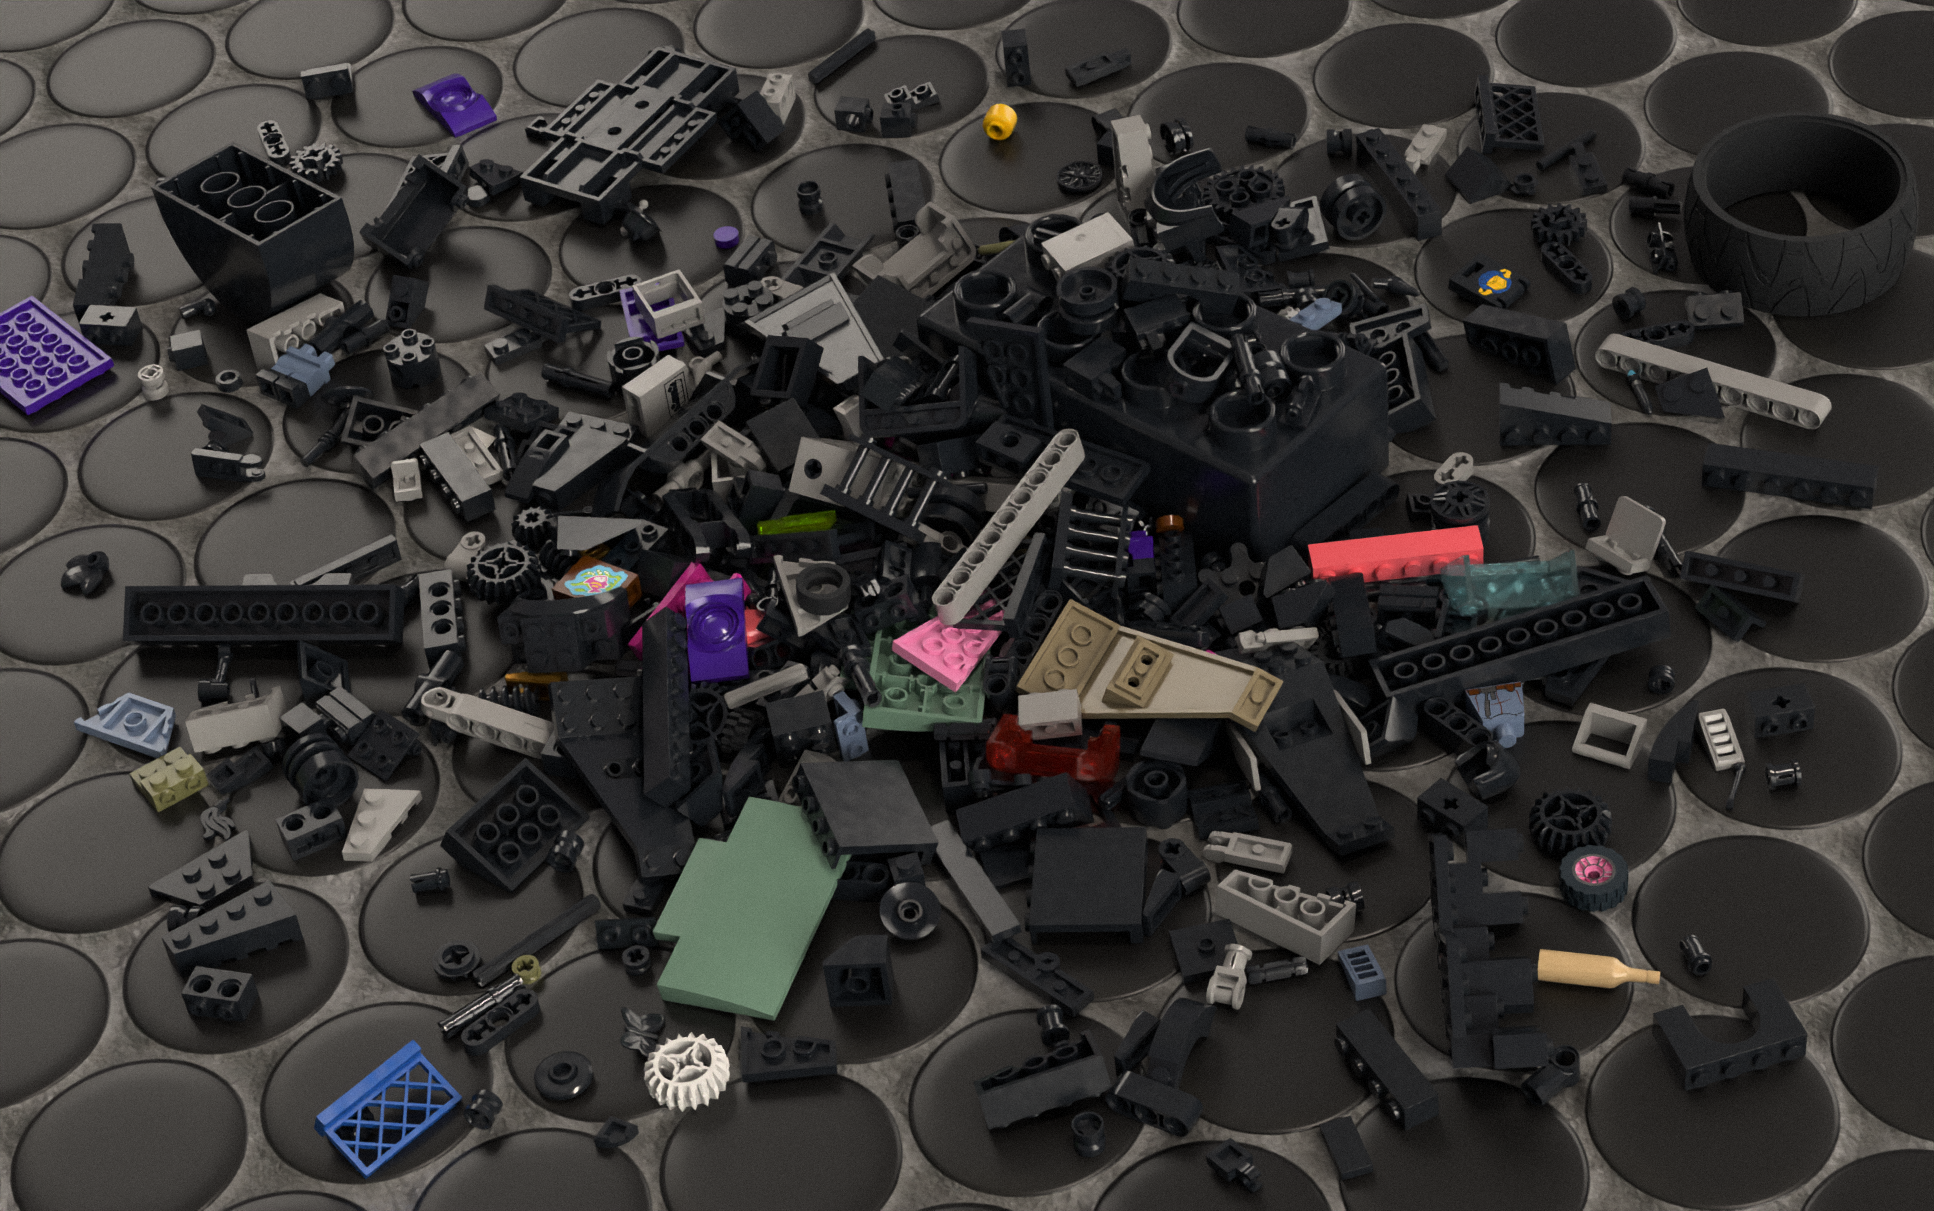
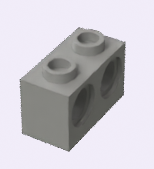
(779, 94)

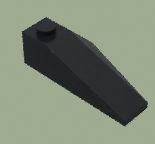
(371, 418)

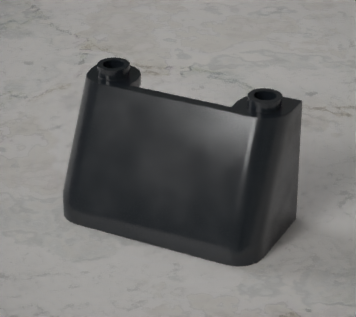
(416, 214)

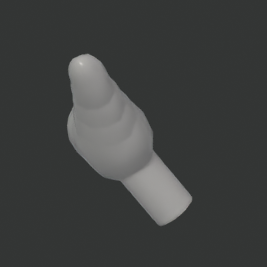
(701, 365)

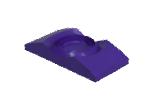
(455, 104)
(638, 326)
(717, 631)

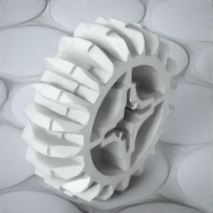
(683, 1064)

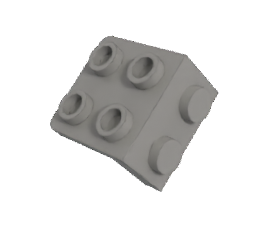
(1629, 537)

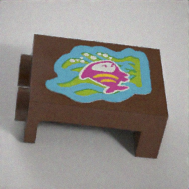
(595, 577)

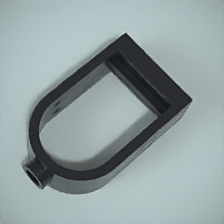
(1196, 342)

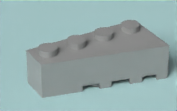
(1131, 162)
(1285, 915)

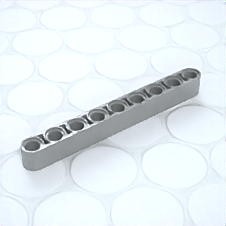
(1731, 385)
(1008, 527)

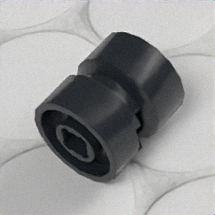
(1275, 379)

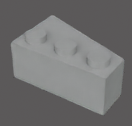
(236, 722)

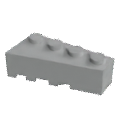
(291, 328)

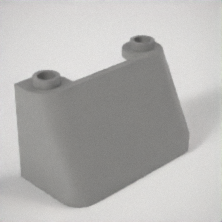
(927, 259)

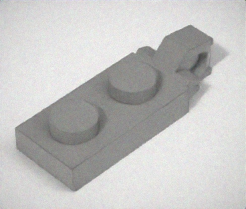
(1424, 146)
(733, 447)
(1273, 639)

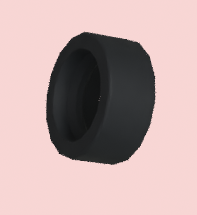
(823, 603)

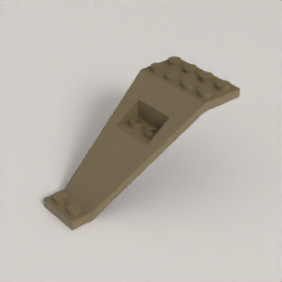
(1181, 681)

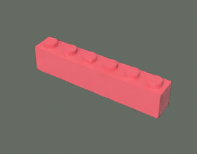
(1395, 555)

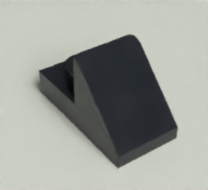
(223, 425)

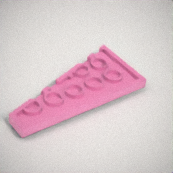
(947, 651)

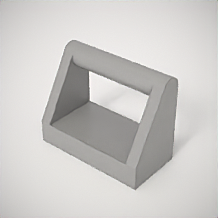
(1615, 726)

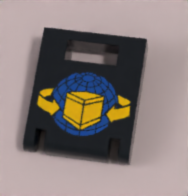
(1491, 285)

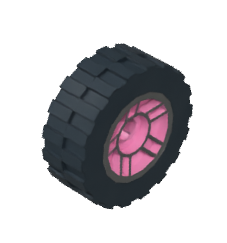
(1593, 878)

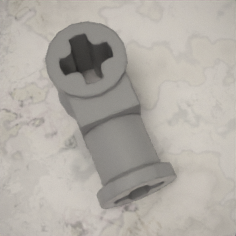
(1229, 980)

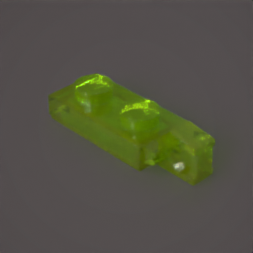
(797, 523)

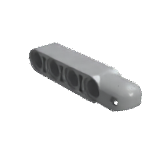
(488, 721)

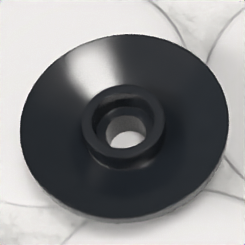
(910, 898)

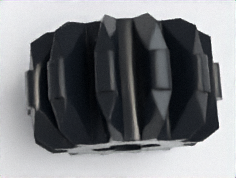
(531, 527)

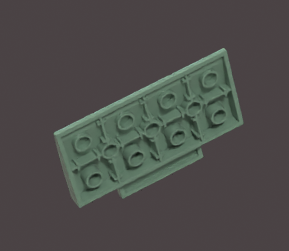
(911, 696)
(746, 912)

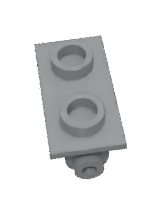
(828, 682)

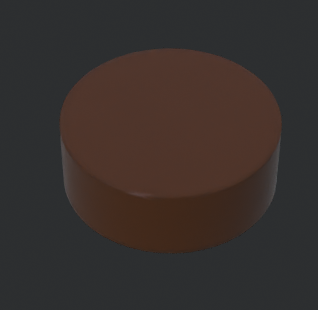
(1169, 522)

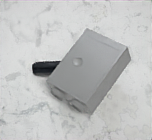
(1082, 246)

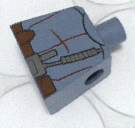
(1499, 710)

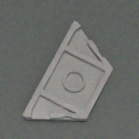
(787, 574)

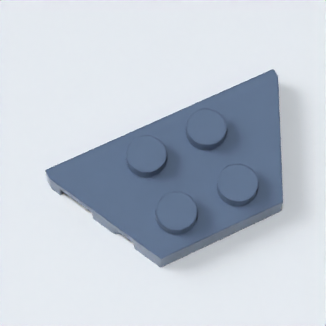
(132, 724)

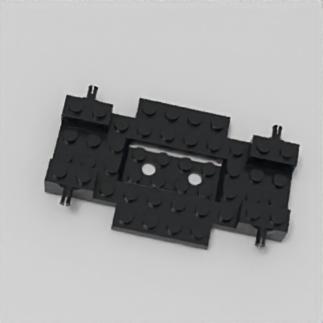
(597, 166)

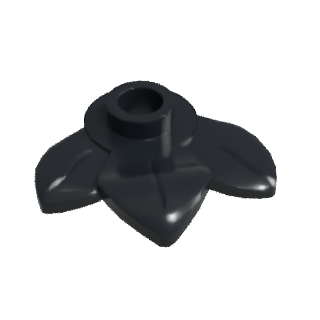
(86, 571)

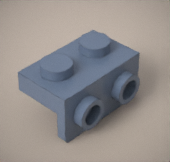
(848, 727)

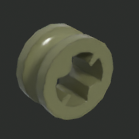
(528, 962)

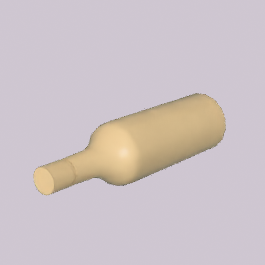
(1589, 970)

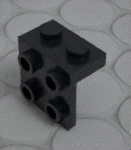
(327, 81)

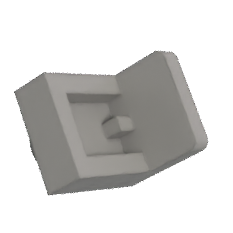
(406, 480)

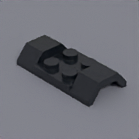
(827, 254)

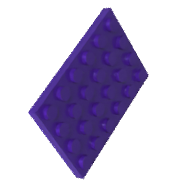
(43, 356)

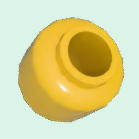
(999, 121)

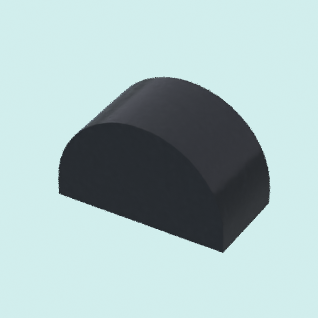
(255, 230)

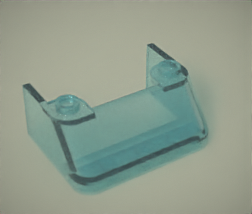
(1509, 584)

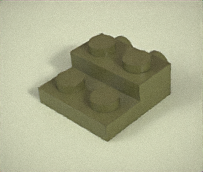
(169, 779)

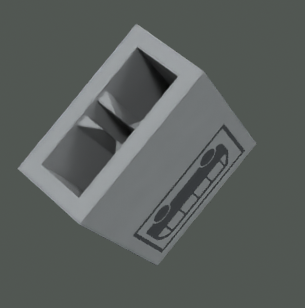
(657, 394)

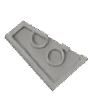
(375, 820)

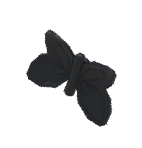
(640, 1031)

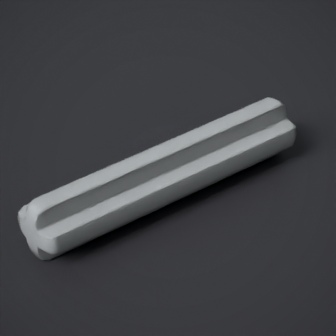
(766, 686)

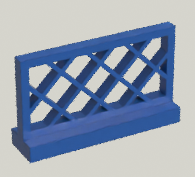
(369, 1089)

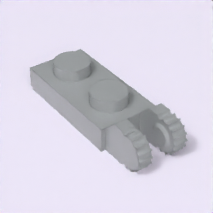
(1248, 851)

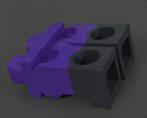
(1140, 566)

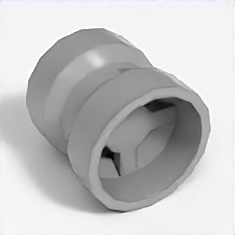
(153, 382)

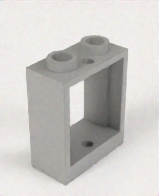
(676, 317)

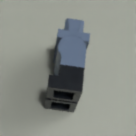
(296, 375)

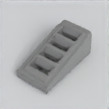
(1714, 723)

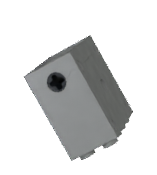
(826, 463)

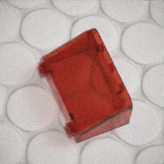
(1013, 752)

